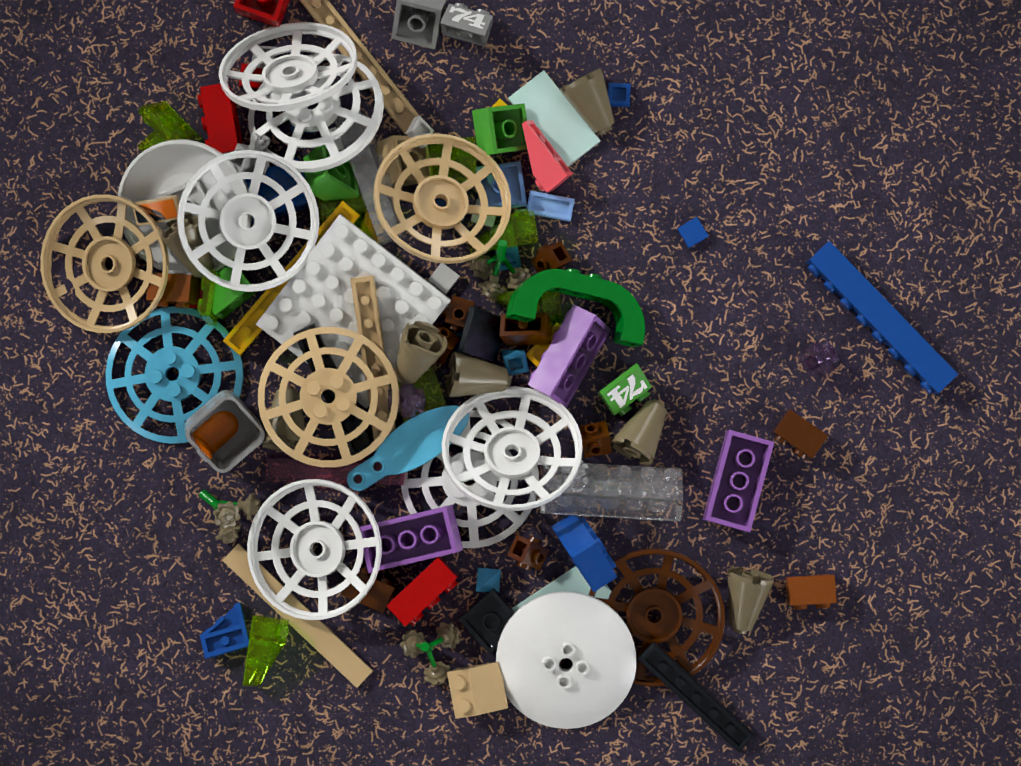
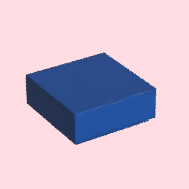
(619, 94)
(692, 232)

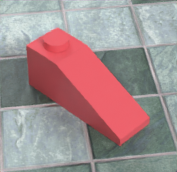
(544, 160)

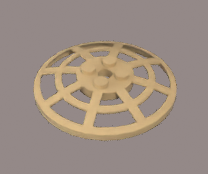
(447, 189)
(94, 263)
(328, 413)

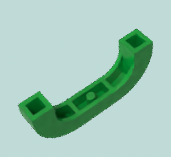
(622, 304)

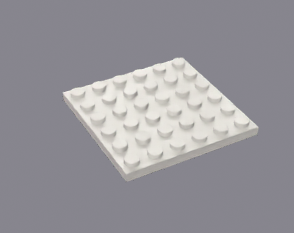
(324, 295)

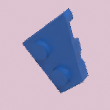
(226, 634)

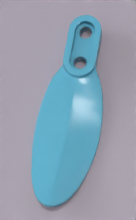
(407, 446)

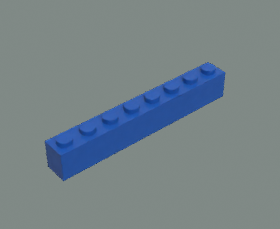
(882, 318)

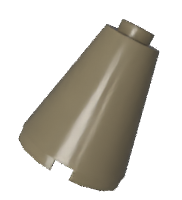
(591, 100)
(172, 240)
(418, 351)
(475, 376)
(279, 424)
(642, 433)
(746, 597)

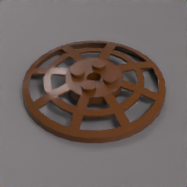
(670, 609)

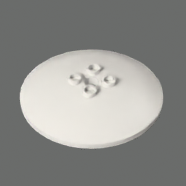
(166, 172)
(570, 628)

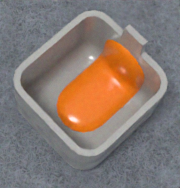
(224, 431)

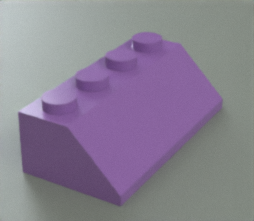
(569, 355)

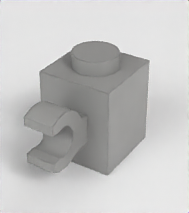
(248, 164)

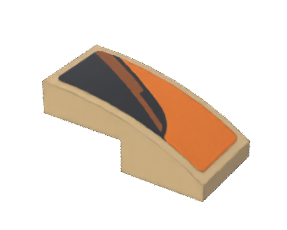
(160, 209)

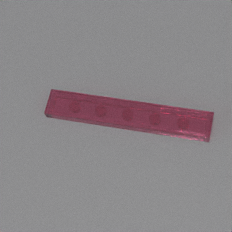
(293, 470)

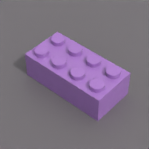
(738, 480)
(414, 538)

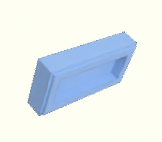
(550, 205)

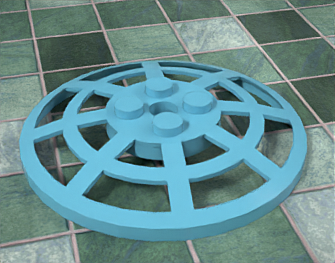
(156, 373)

